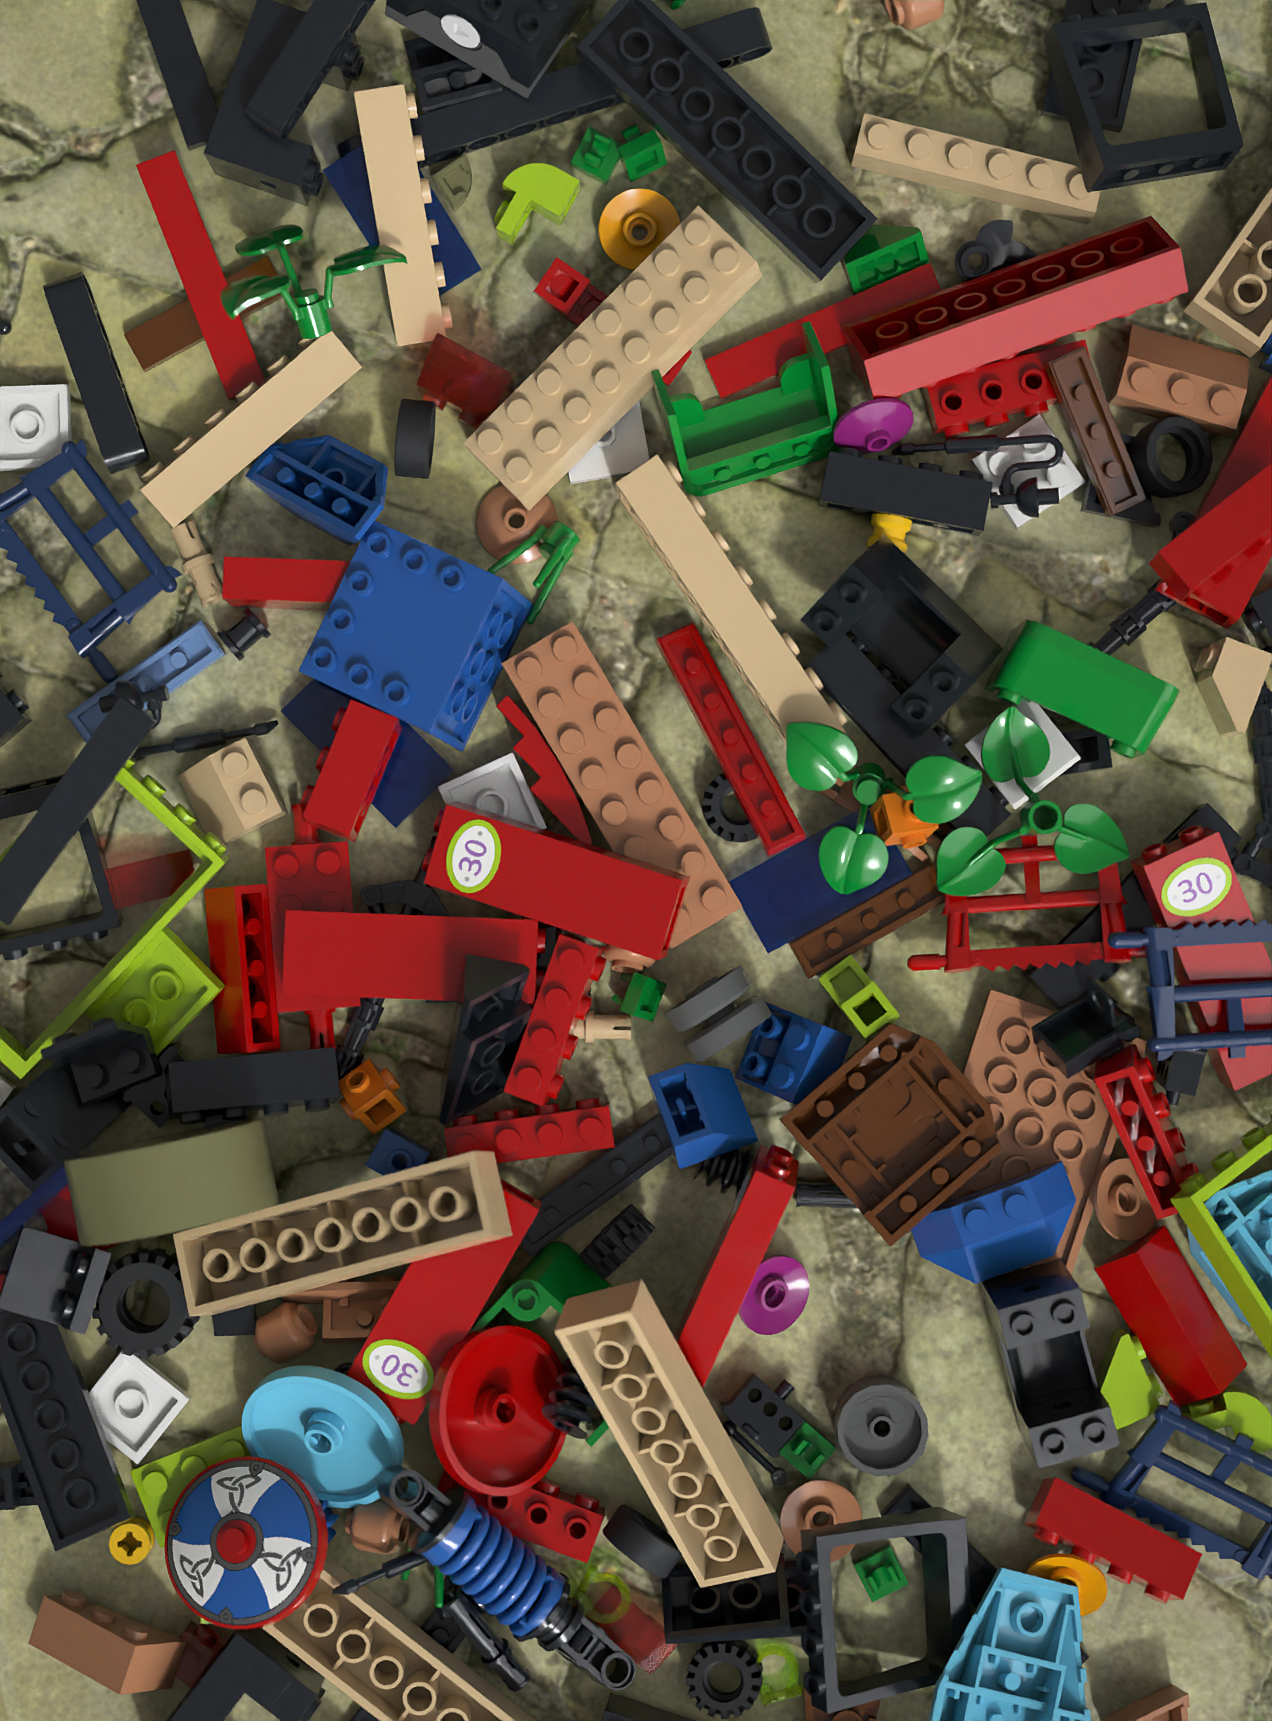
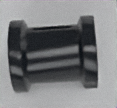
(243, 634)

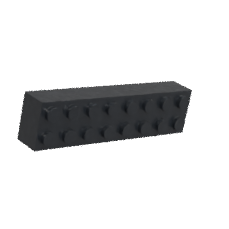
(725, 135)

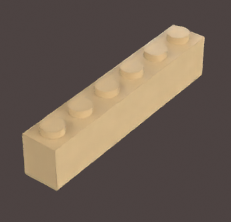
(974, 169)
(400, 212)
(248, 427)

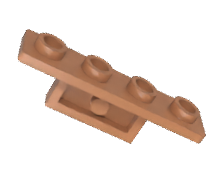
(348, 1306)

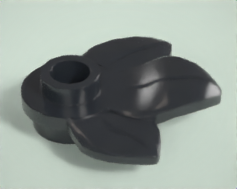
(995, 249)

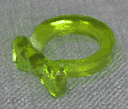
(594, 1576)
(792, 1688)

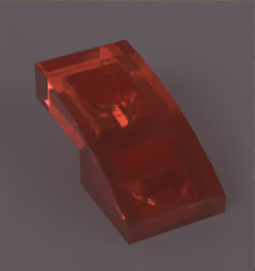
(149, 878)
(634, 1632)

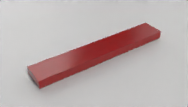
(199, 271)
(764, 355)
(730, 739)

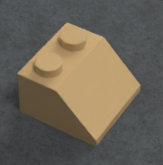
(1231, 682)
(232, 792)

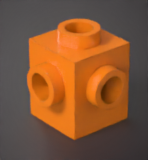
(897, 823)
(371, 1096)

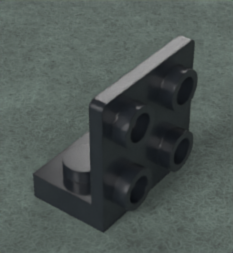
(106, 1058)
(54, 1279)

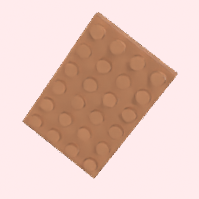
(1038, 1111)

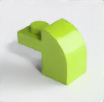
(538, 189)
(858, 998)
(1238, 1413)

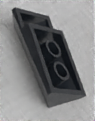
(483, 1034)
(735, 1609)

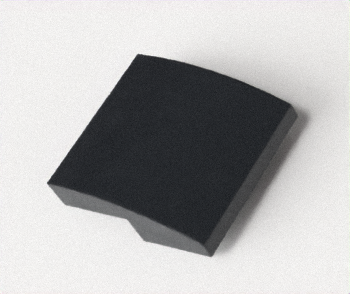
(444, 78)

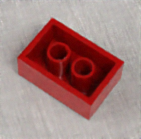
(350, 770)

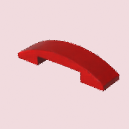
(576, 299)

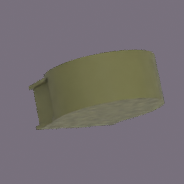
(171, 1182)

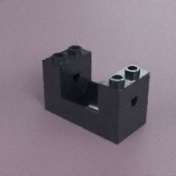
(247, 152)
(908, 628)
(1047, 1363)
(255, 1666)

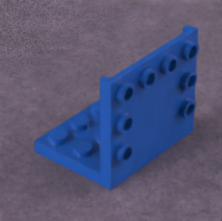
(417, 634)

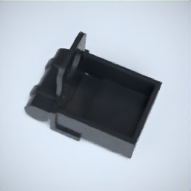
(1085, 1031)

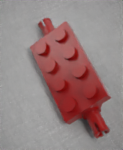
(308, 878)

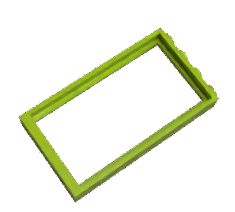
(206, 847)
(1210, 1238)

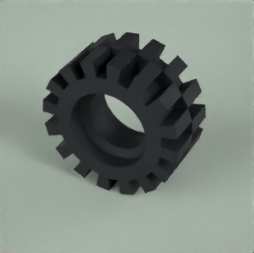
(716, 817)
(617, 1241)
(724, 1702)

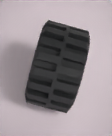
(121, 1325)

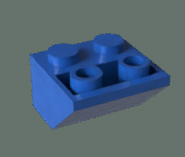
(791, 1055)
(701, 1112)

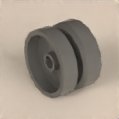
(721, 1017)
(867, 1446)

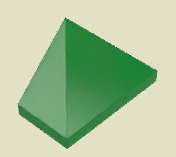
(883, 255)

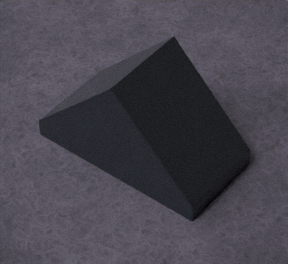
(1093, 750)

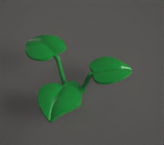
(308, 306)
(1086, 839)
(855, 859)

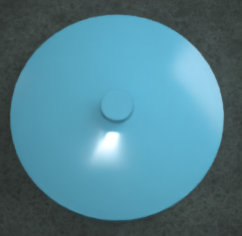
(325, 1431)

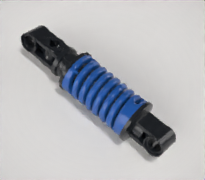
(503, 1574)

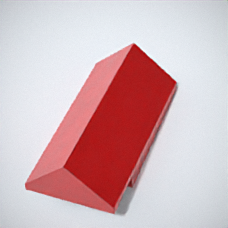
(1171, 1318)

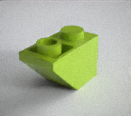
(1125, 1382)

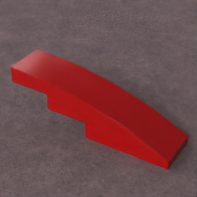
(553, 785)

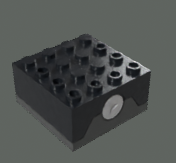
(498, 37)

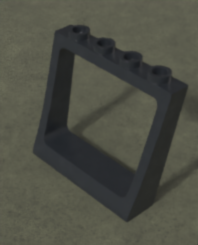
(1156, 159)
(53, 936)
(945, 1600)

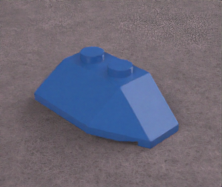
(324, 484)
(999, 1225)

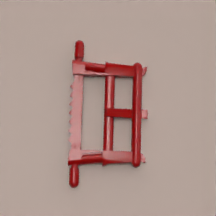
(957, 948)

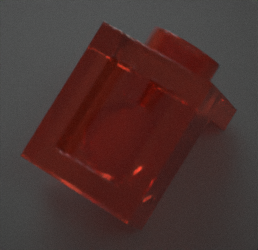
(199, 1652)

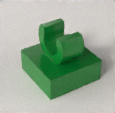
(641, 153)
(597, 156)
(642, 996)
(807, 1449)
(880, 1573)

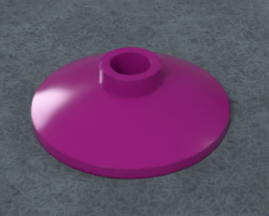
(873, 425)
(775, 1295)

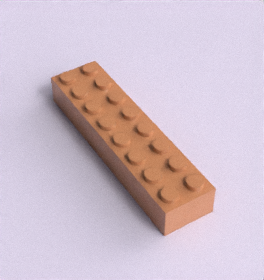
(617, 772)

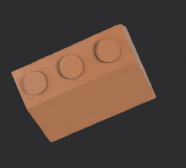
(1181, 378)

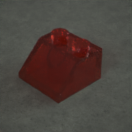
(463, 382)

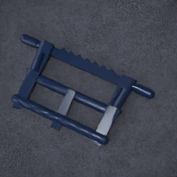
(125, 604)
(1164, 994)
(1148, 1452)

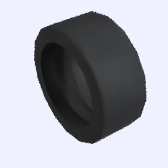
(415, 438)
(1197, 454)
(642, 1541)

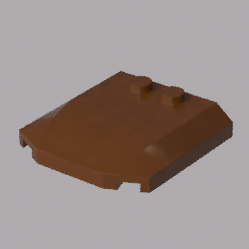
(896, 1129)

